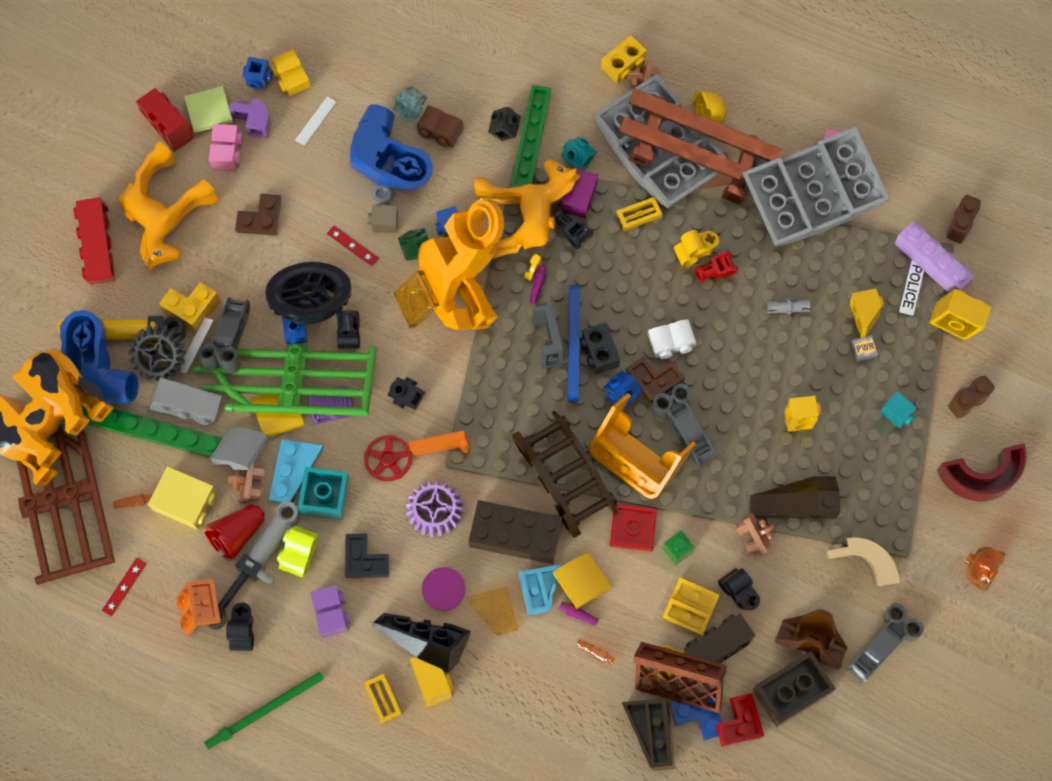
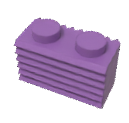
(329, 401)

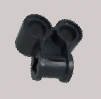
(348, 329)
(738, 585)
(240, 628)

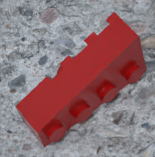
(94, 240)

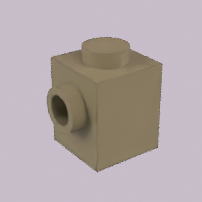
(383, 218)

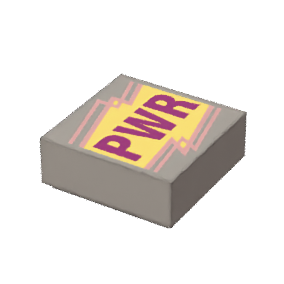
(864, 348)

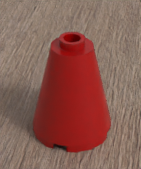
(234, 530)

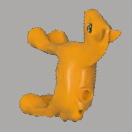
(535, 205)
(153, 215)

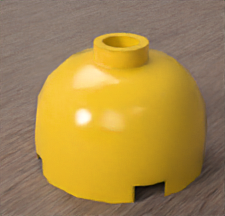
(709, 105)

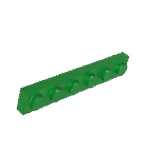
(531, 136)

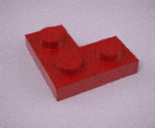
(746, 723)

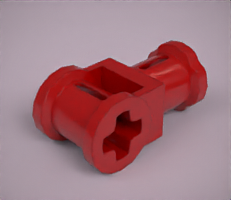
(718, 267)

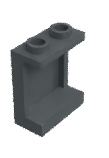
(551, 354)

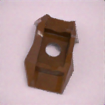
(799, 632)

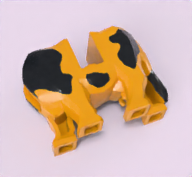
(56, 394)

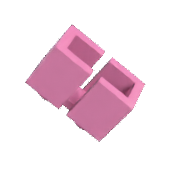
(224, 151)

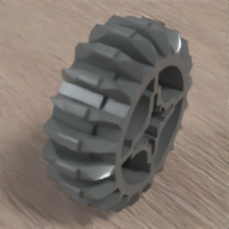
(149, 350)

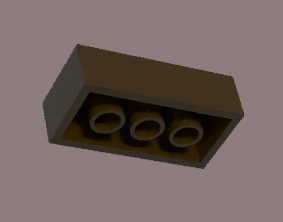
(515, 532)

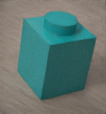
(899, 410)

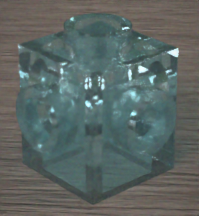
(409, 103)

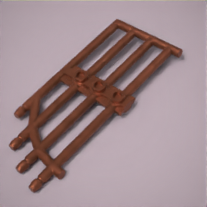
(60, 497)

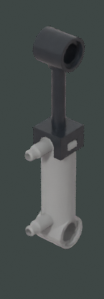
(252, 563)

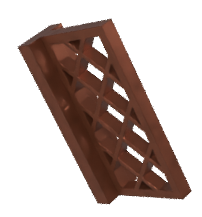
(683, 667)

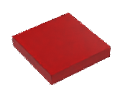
(633, 527)

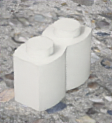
(671, 339)

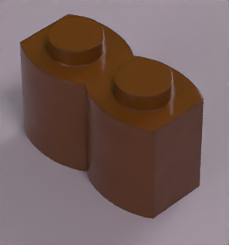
(440, 126)
(963, 218)
(971, 396)

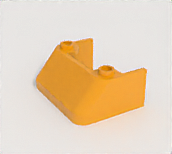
(631, 458)

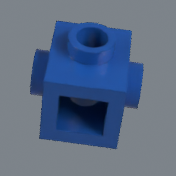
(257, 73)
(621, 385)

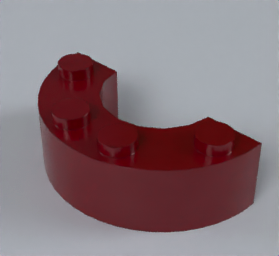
(985, 486)

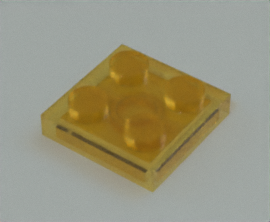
(416, 299)

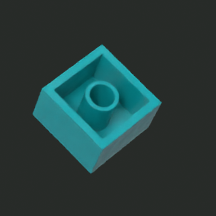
(323, 493)

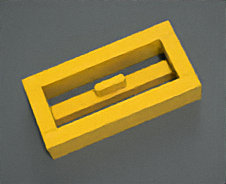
(651, 201)
(390, 716)

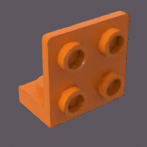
(198, 605)

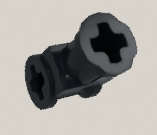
(573, 230)

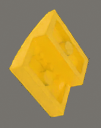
(275, 423)
(582, 580)
(691, 606)

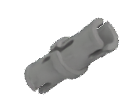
(788, 306)

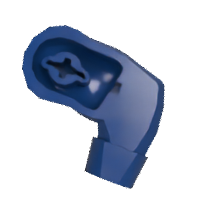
(386, 159)

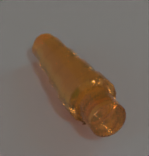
(137, 500)
(596, 652)

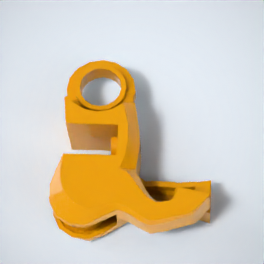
(457, 259)

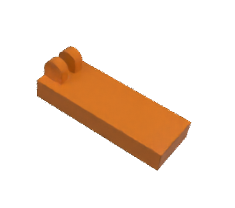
(440, 443)

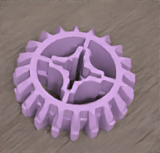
(426, 507)

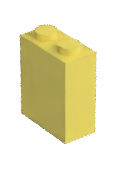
(182, 498)

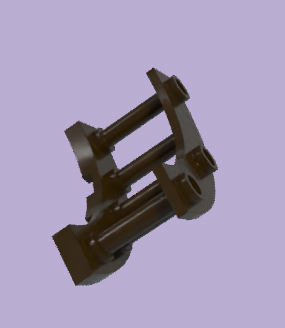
(550, 479)

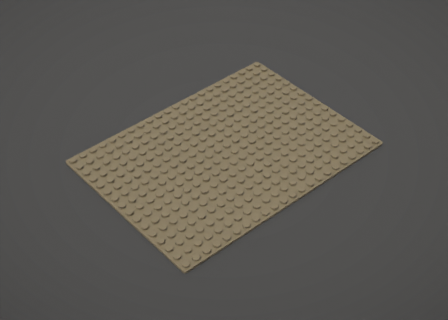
(737, 372)

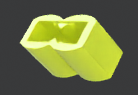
(297, 551)

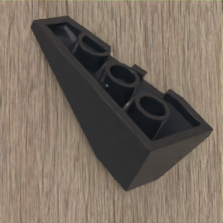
(428, 642)

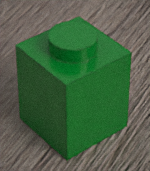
(678, 547)

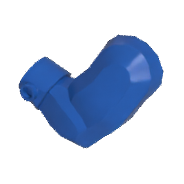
(86, 346)

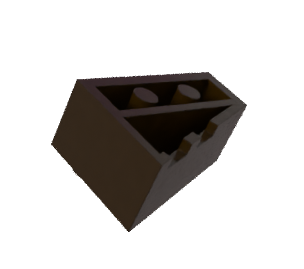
(653, 729)

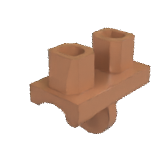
(641, 75)
(247, 491)
(760, 534)

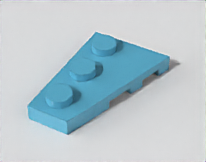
(290, 469)

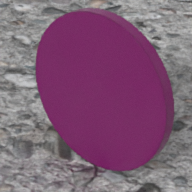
(443, 589)

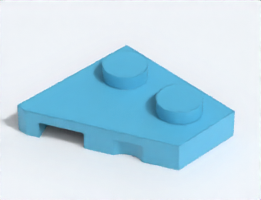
(538, 588)

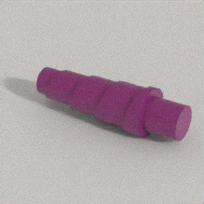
(538, 282)
(580, 614)

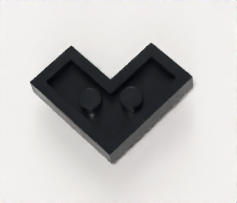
(360, 563)

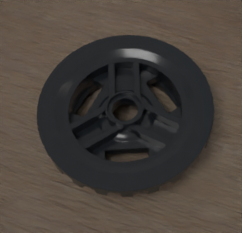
(287, 292)

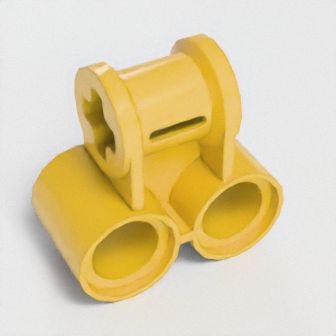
(695, 246)

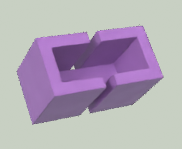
(329, 611)

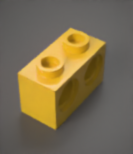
(621, 57)
(802, 413)

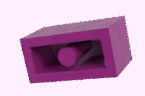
(579, 198)

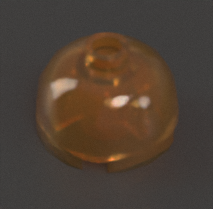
(984, 566)

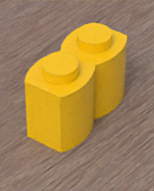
(291, 73)

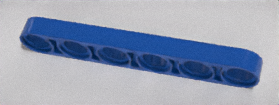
(574, 329)

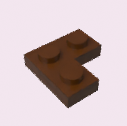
(263, 221)
(652, 382)

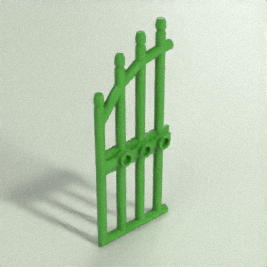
(292, 381)

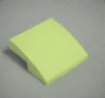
(208, 109)

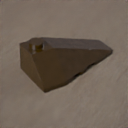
(807, 498)

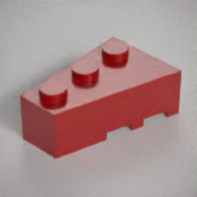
(165, 119)

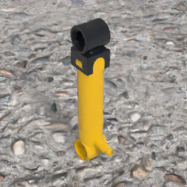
(126, 328)

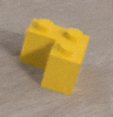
(191, 309)

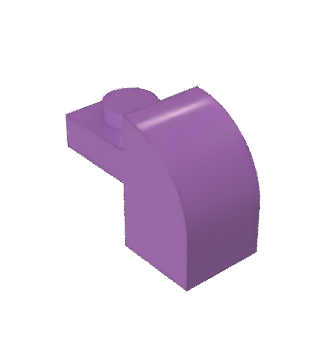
(256, 114)

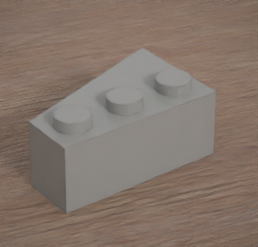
(184, 402)

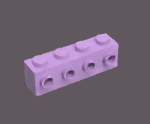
(933, 258)

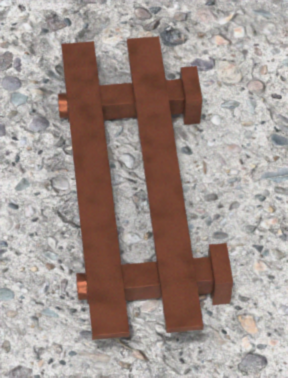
(650, 136)

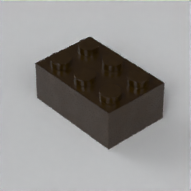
(722, 642)
(793, 689)

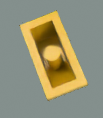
(866, 309)

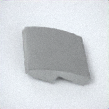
(239, 448)

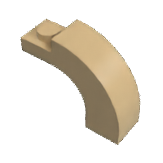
(878, 558)

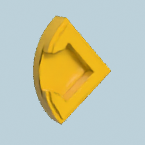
(535, 261)

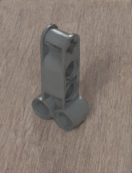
(226, 338)
(685, 423)
(885, 642)

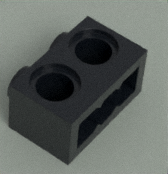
(604, 347)

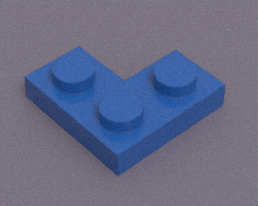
(706, 719)

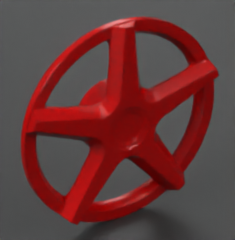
(388, 458)

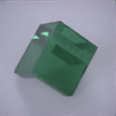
(411, 242)

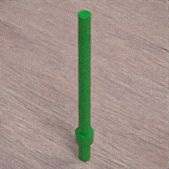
(226, 733)

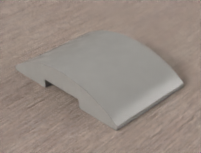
(667, 176)
(816, 188)

